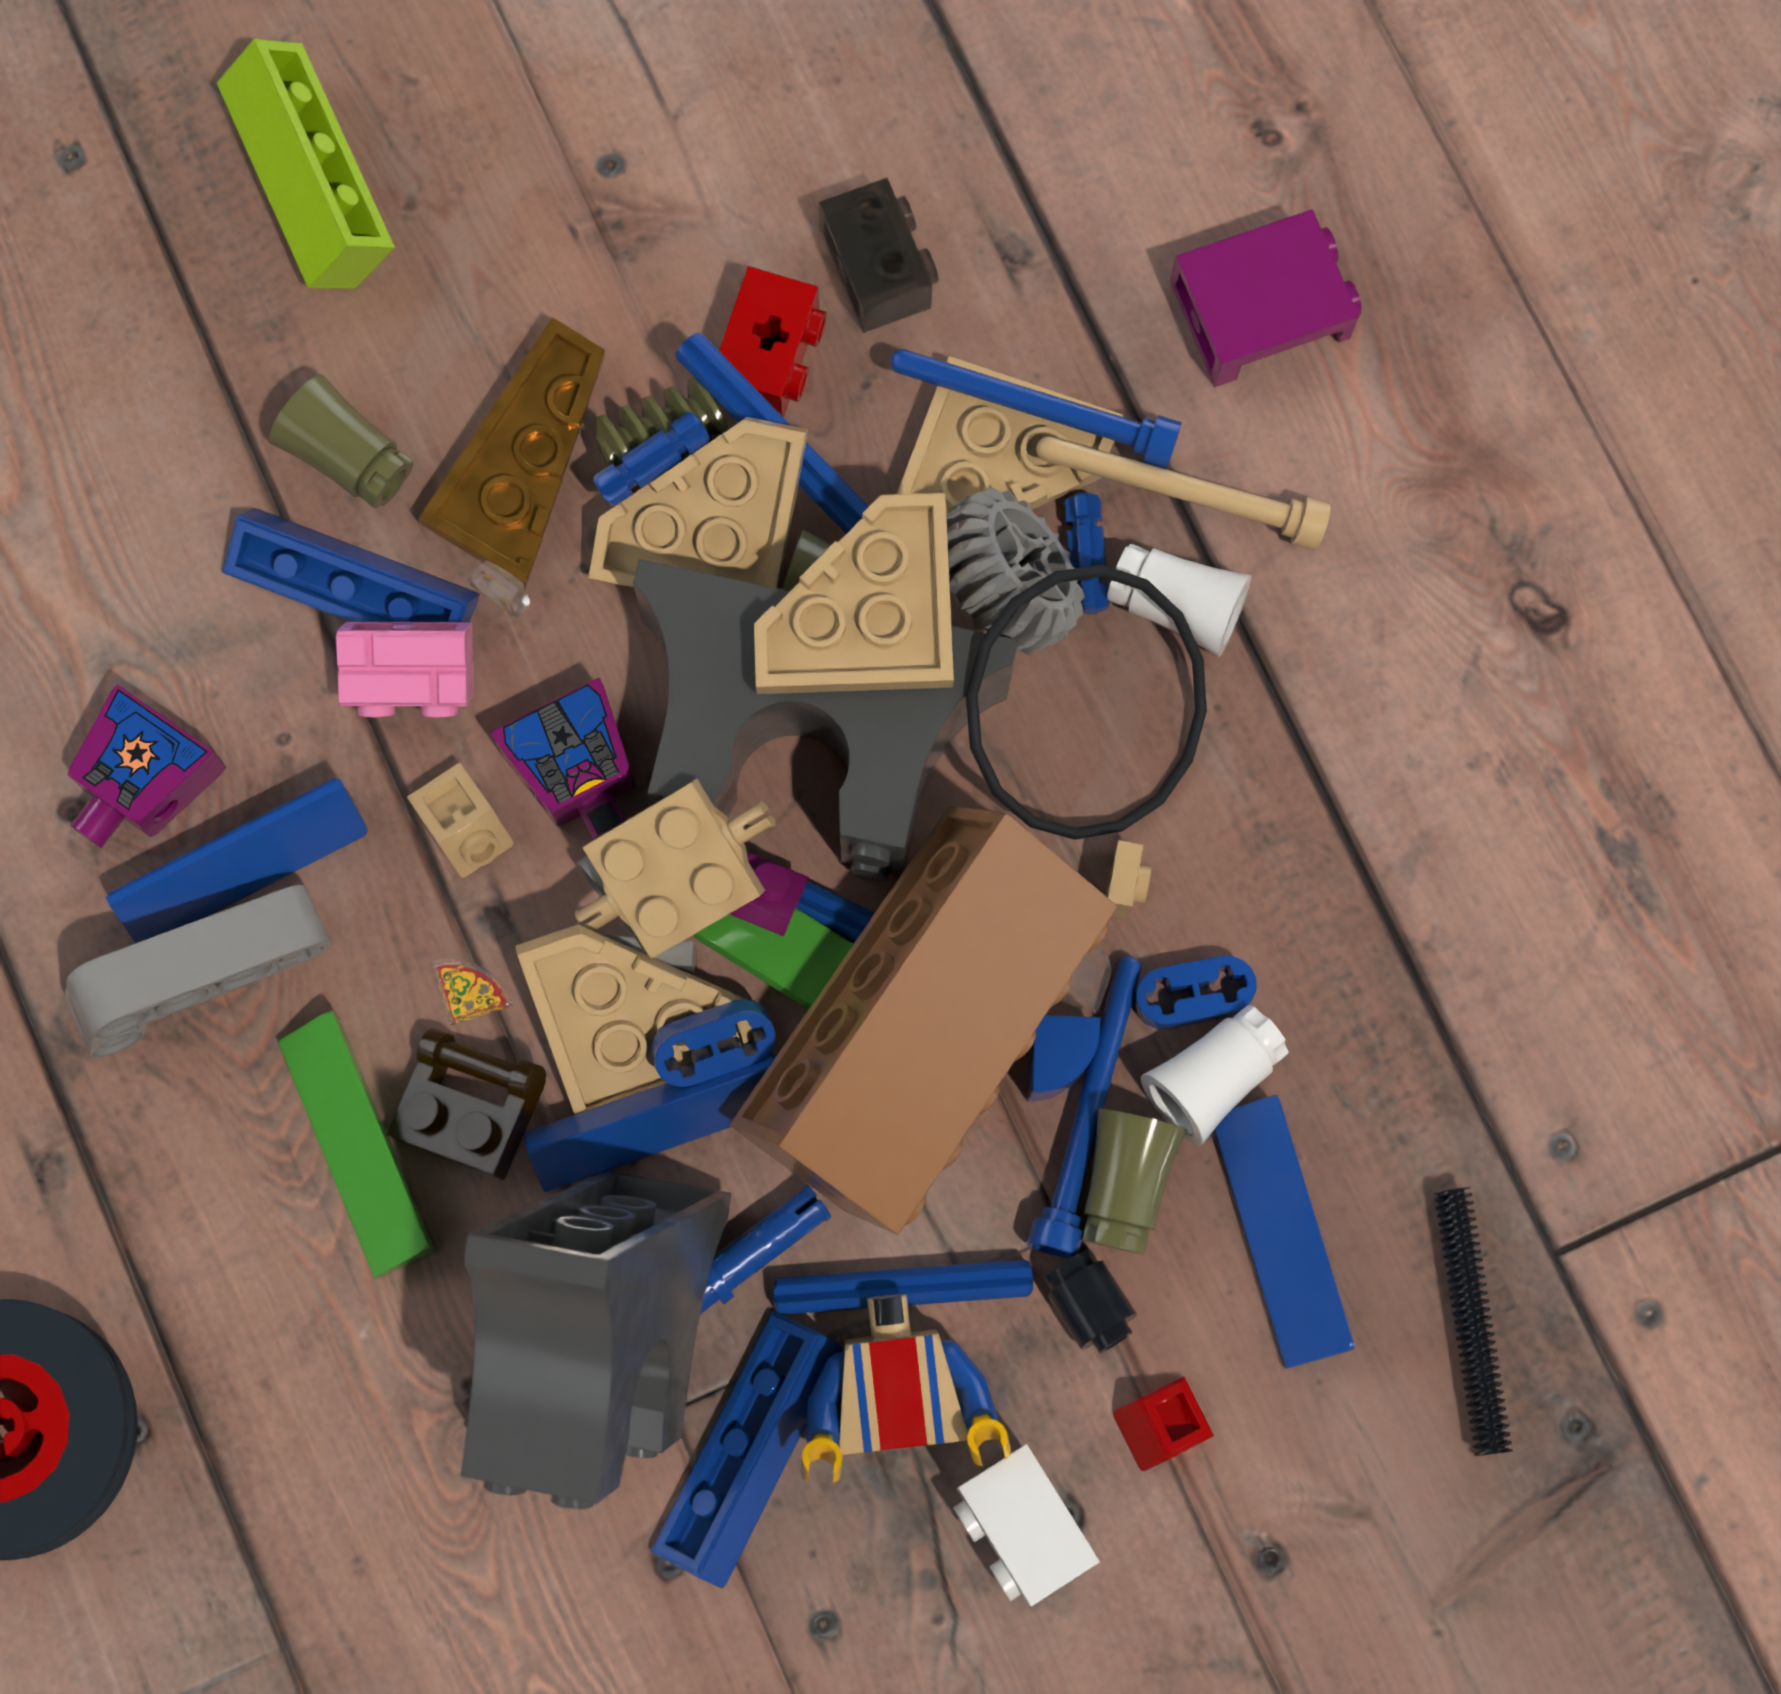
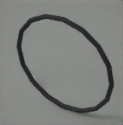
(979, 669)

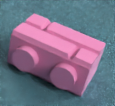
(405, 666)

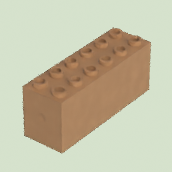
(925, 1016)

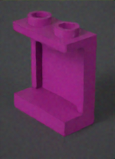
(1264, 293)

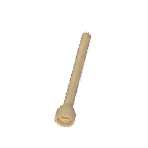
(1301, 520)

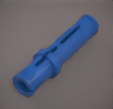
(763, 1244)

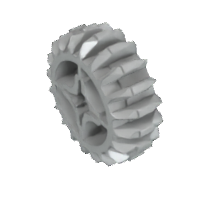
(999, 552)

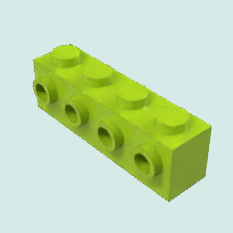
(305, 164)

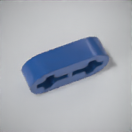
(1192, 977)
(713, 1043)

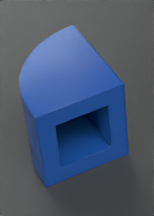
(1060, 1054)

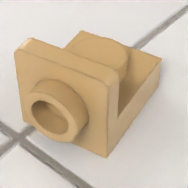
(461, 820)

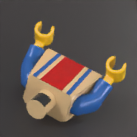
(897, 1393)

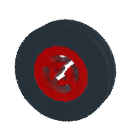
(85, 1424)

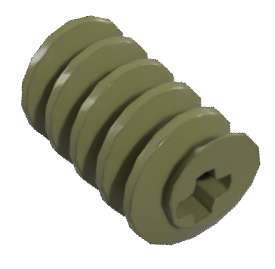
(633, 430)

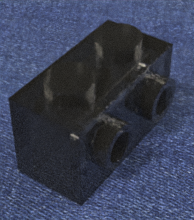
(877, 254)

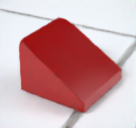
(1163, 1424)

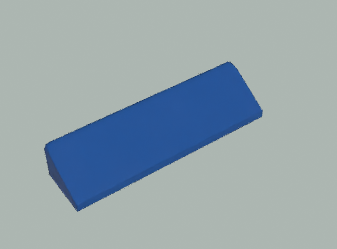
(339, 574)
(239, 862)
(637, 1126)
(1282, 1233)
(745, 1452)

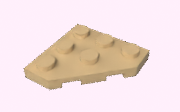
(983, 445)
(712, 512)
(866, 608)
(605, 1008)

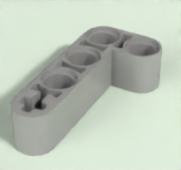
(191, 964)

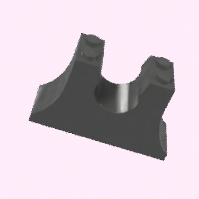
(719, 720)
(586, 1332)

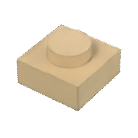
(1127, 878)

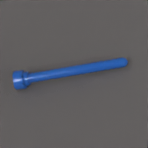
(1150, 438)
(1058, 1226)

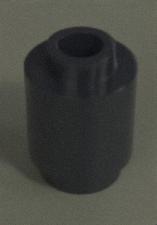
(1090, 1302)

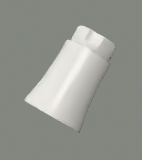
(1204, 594)
(1215, 1073)

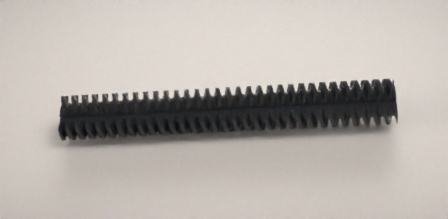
(1472, 1322)

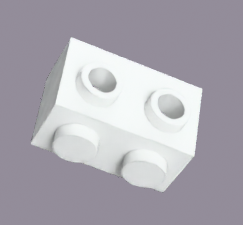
(1025, 1526)

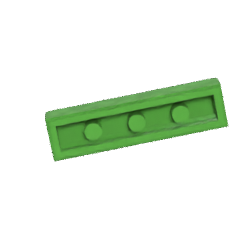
(792, 964)
(356, 1145)

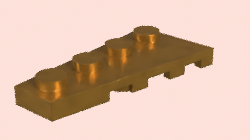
(513, 466)

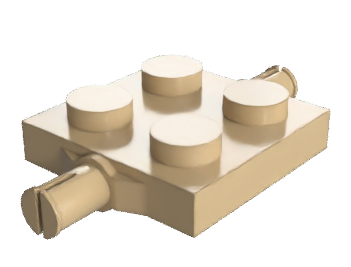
(674, 868)

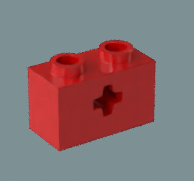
(779, 310)

